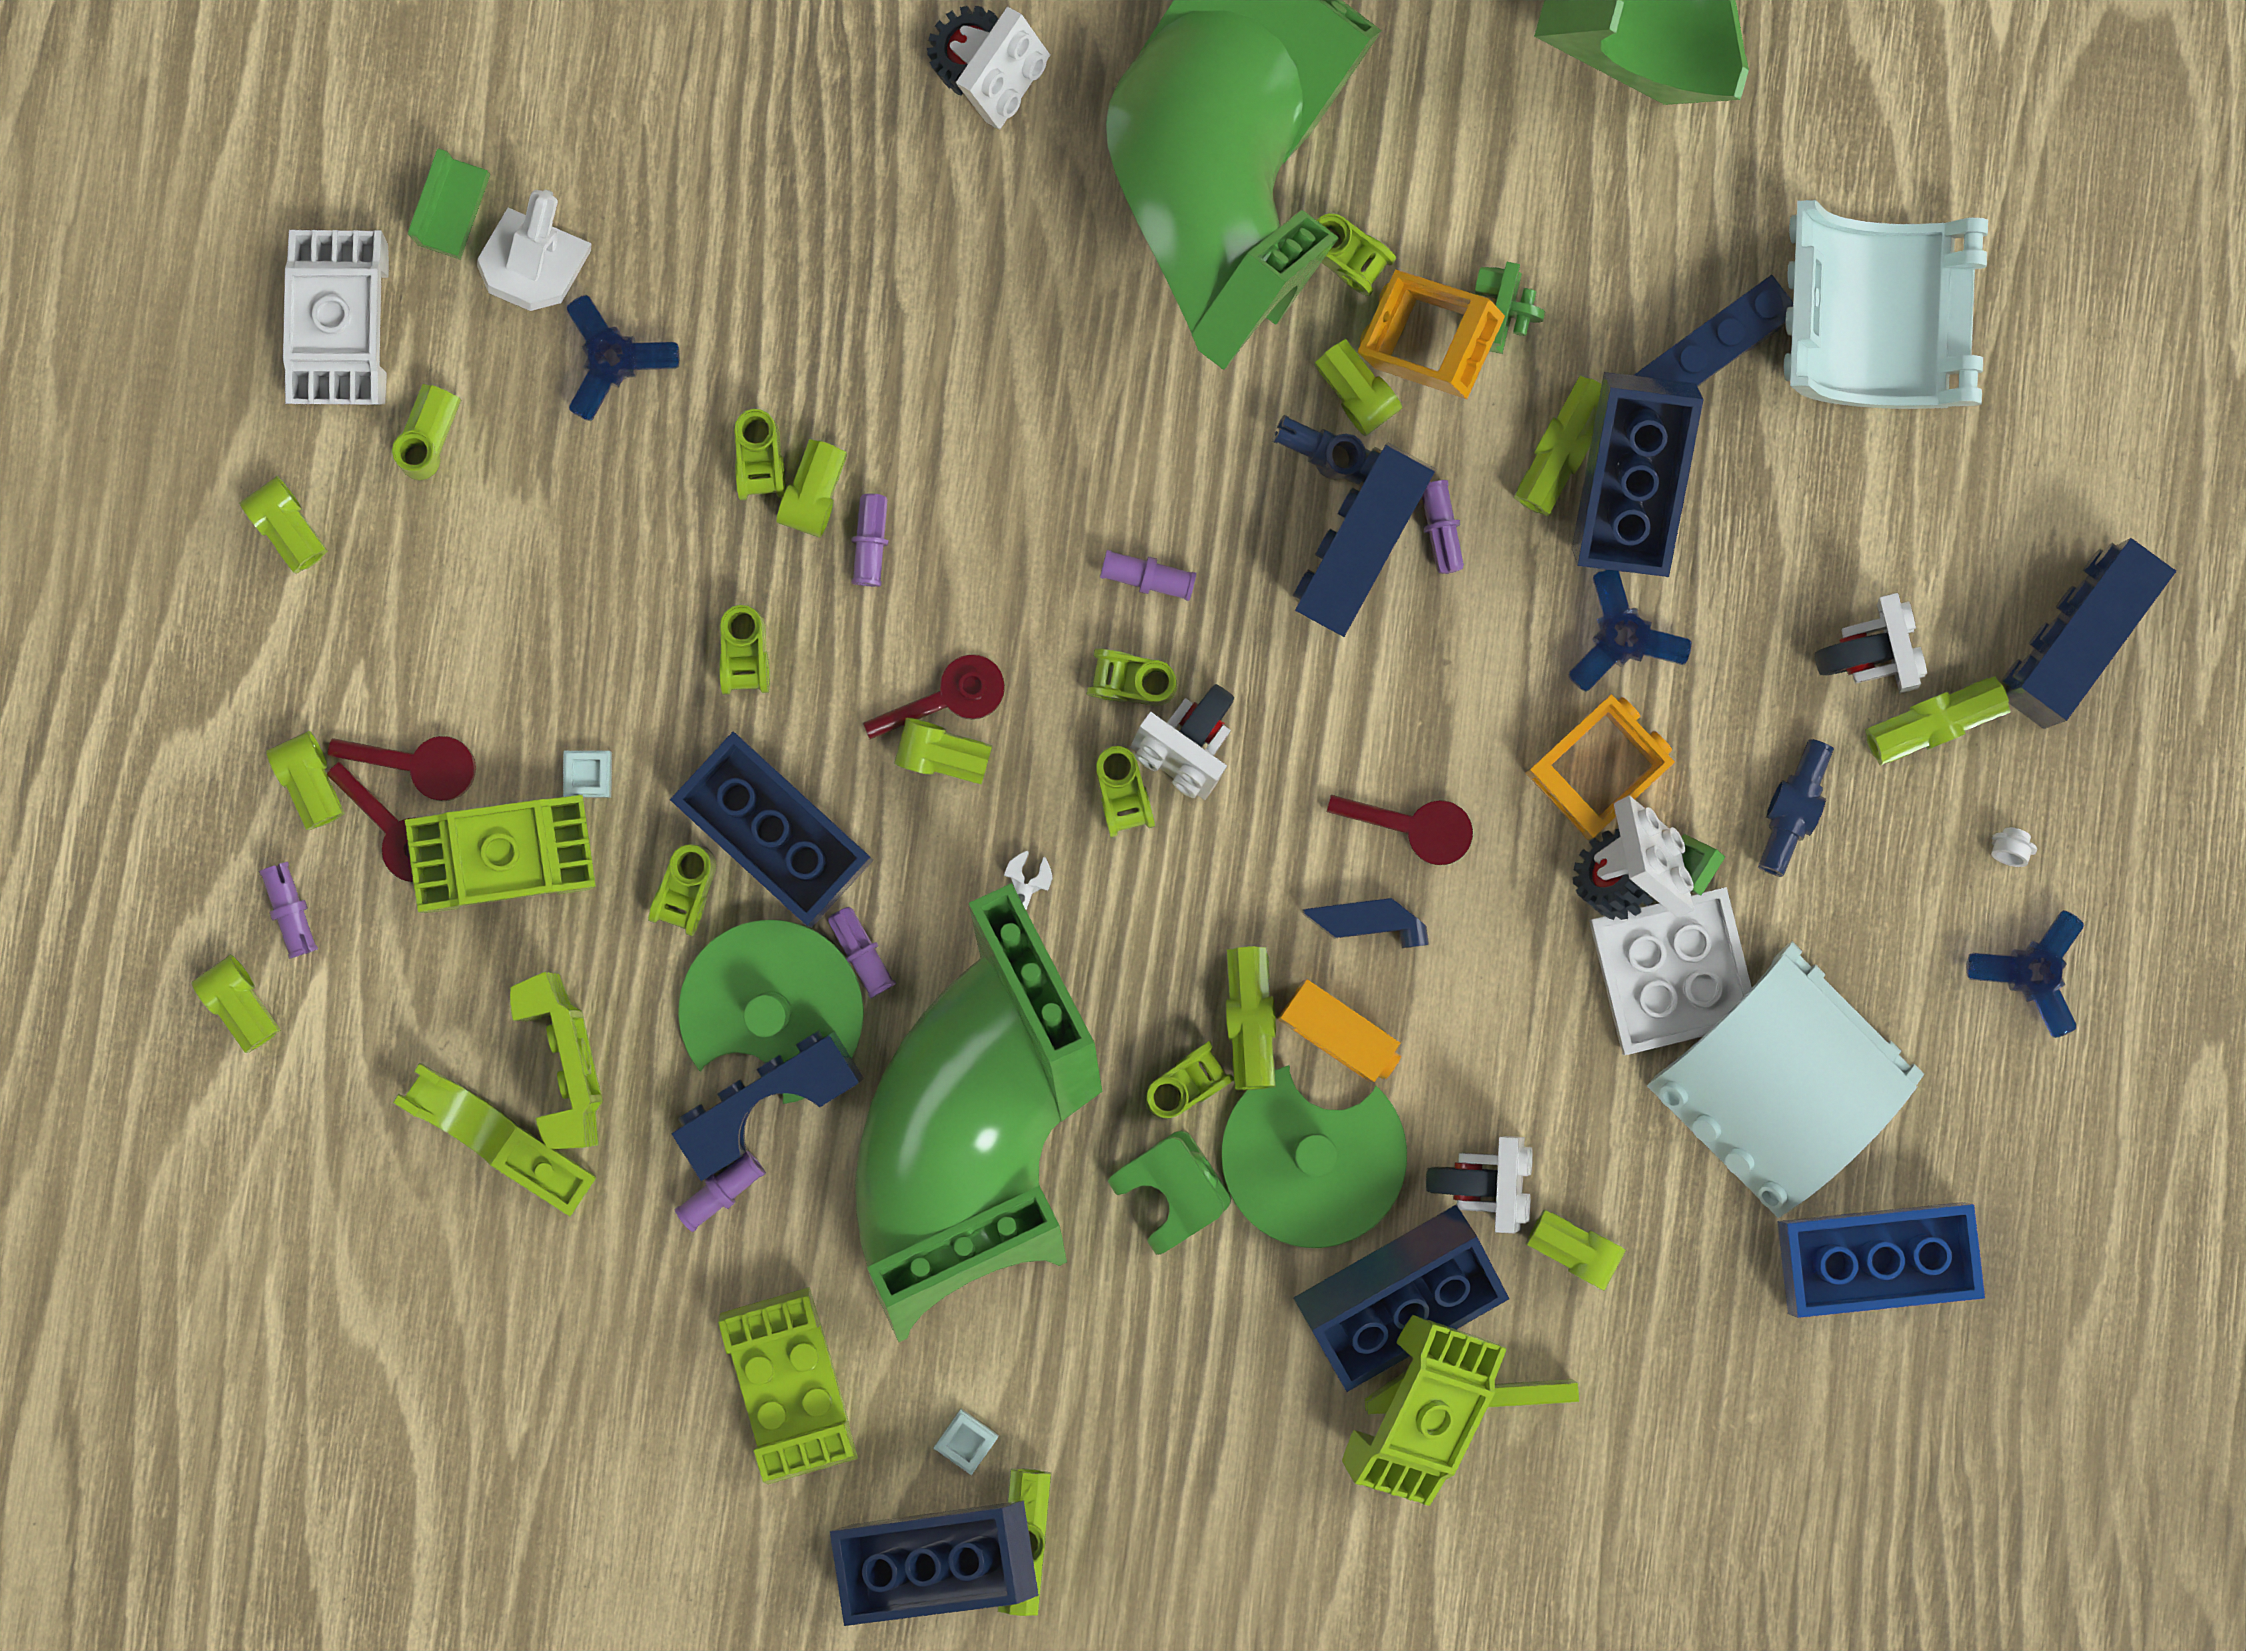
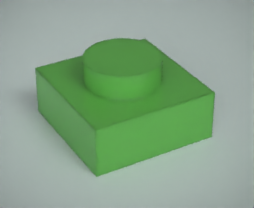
(1701, 862)

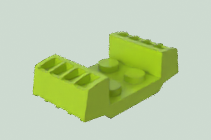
(500, 853)
(545, 997)
(788, 1386)
(1430, 1414)

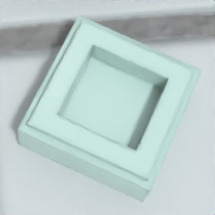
(587, 774)
(966, 1441)

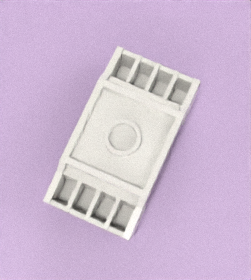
(334, 317)

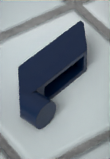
(1370, 918)

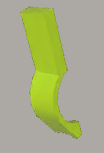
(497, 1139)
(1505, 1394)

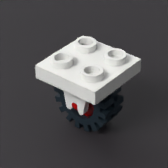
(988, 59)
(1635, 863)

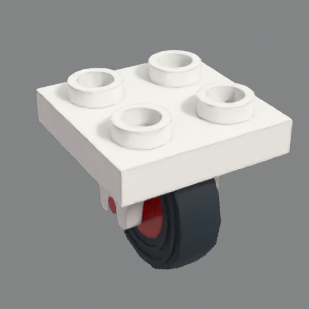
(1860, 652)
(1181, 751)
(1469, 1182)

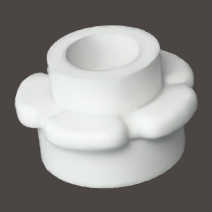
(2013, 847)

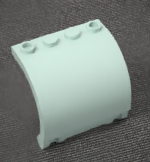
(1883, 311)
(1788, 1084)

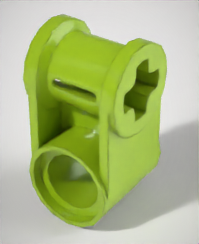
(1354, 253)
(758, 459)
(743, 654)
(1128, 678)
(1123, 795)
(683, 891)
(1190, 1081)

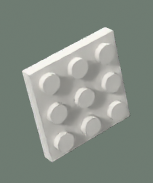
(1670, 973)

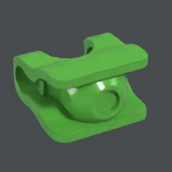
(1186, 1180)

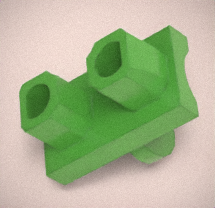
(1504, 286)

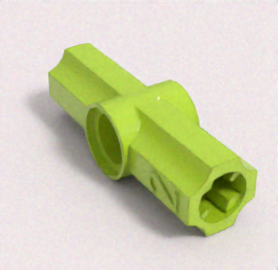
(1561, 448)
(1937, 720)
(1251, 1018)
(1034, 1489)

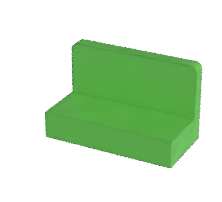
(448, 205)

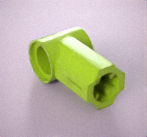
(1364, 398)
(426, 427)
(809, 500)
(278, 516)
(931, 749)
(301, 768)
(230, 994)
(1584, 1253)

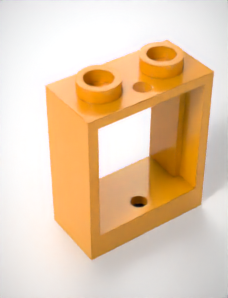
(1466, 350)
(1566, 799)
(1340, 1032)

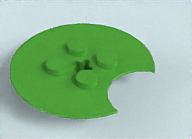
(766, 992)
(1312, 1170)

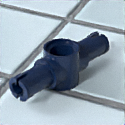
(1319, 448)
(1796, 808)

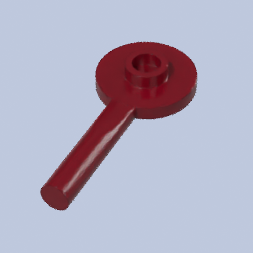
(968, 688)
(438, 768)
(1436, 831)
(395, 843)

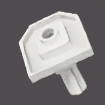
(531, 259)

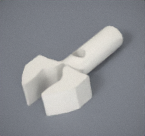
(1025, 891)

